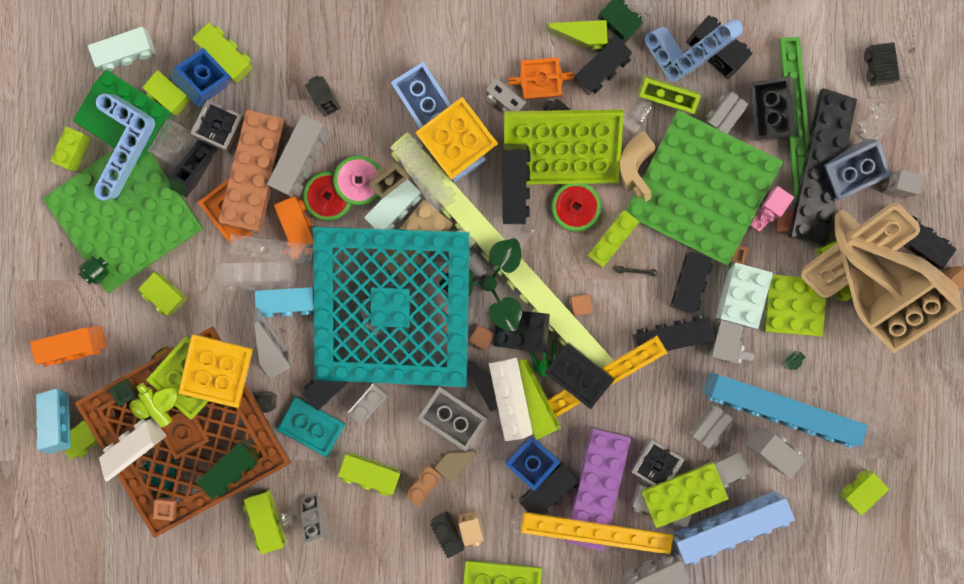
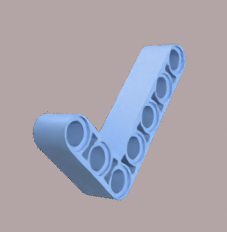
(679, 64)
(124, 145)

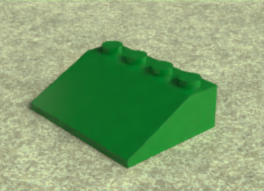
(106, 127)

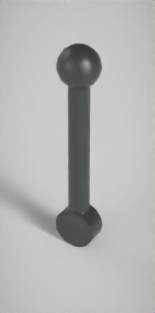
(621, 269)

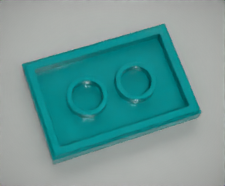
(311, 427)

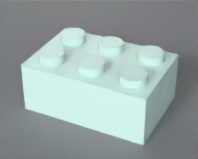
(744, 295)

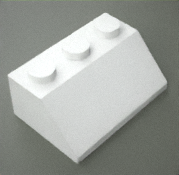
(130, 447)

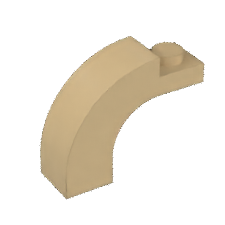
(633, 156)

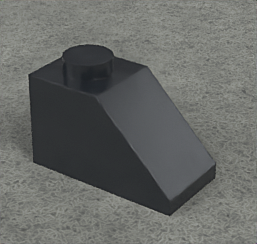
(321, 391)

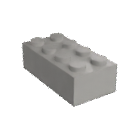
(299, 156)

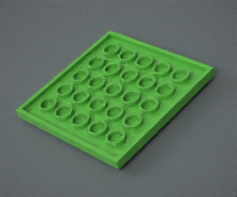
(704, 187)
(127, 230)

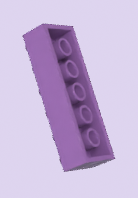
(599, 479)

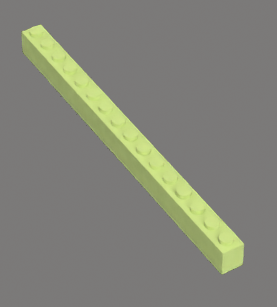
(523, 278)

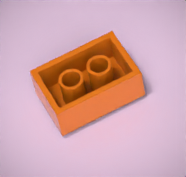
(68, 346)

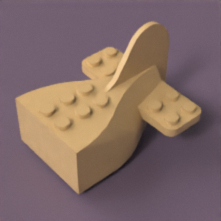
(891, 290)

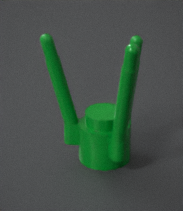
(545, 363)

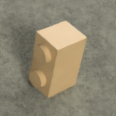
(471, 528)

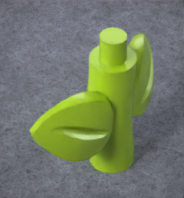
(154, 404)

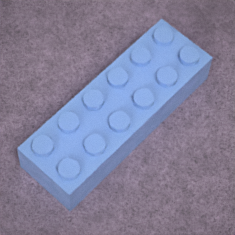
(425, 101)
(732, 527)

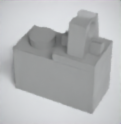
(727, 341)

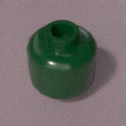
(93, 270)

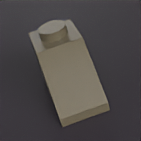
(388, 179)
(454, 462)

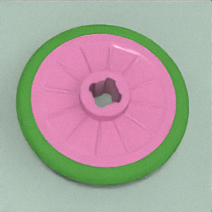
(345, 183)

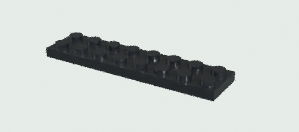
(815, 193)

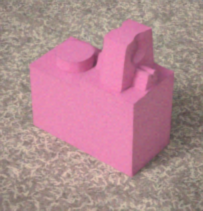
(772, 207)

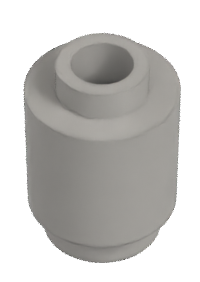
(477, 264)

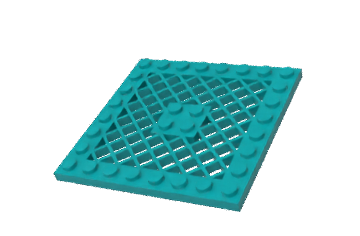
(390, 306)

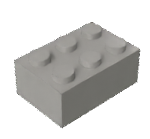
(452, 418)
(775, 451)
(663, 570)

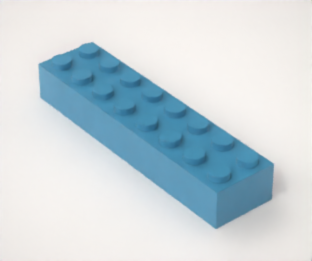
(789, 411)

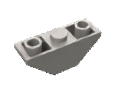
(313, 519)

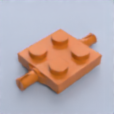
(541, 78)

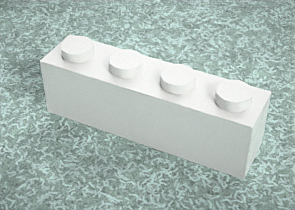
(510, 399)

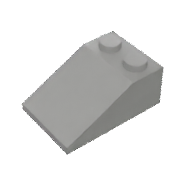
(272, 353)

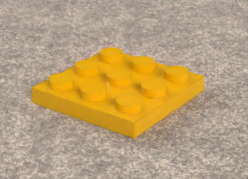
(456, 138)
(215, 370)

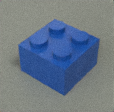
(200, 77)
(532, 462)

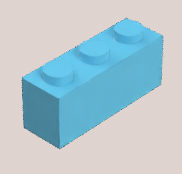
(285, 301)
(53, 421)

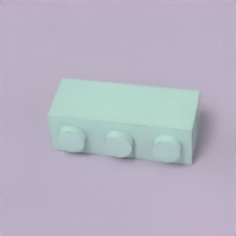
(122, 49)
(394, 206)

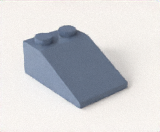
(857, 168)

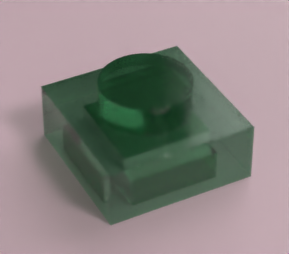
(794, 360)
(123, 392)

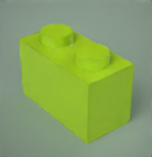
(166, 92)
(71, 149)
(162, 294)
(864, 491)

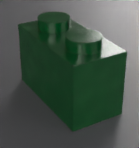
(621, 19)

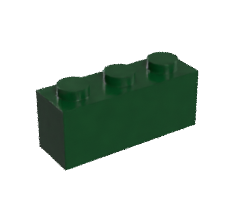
(229, 469)

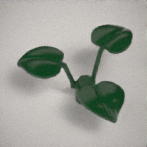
(508, 311)

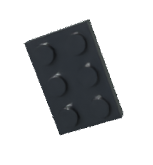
(529, 336)
(580, 375)

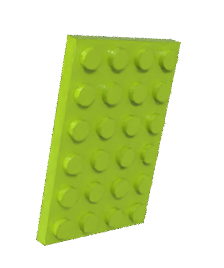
(568, 144)

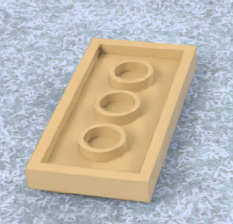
(421, 219)

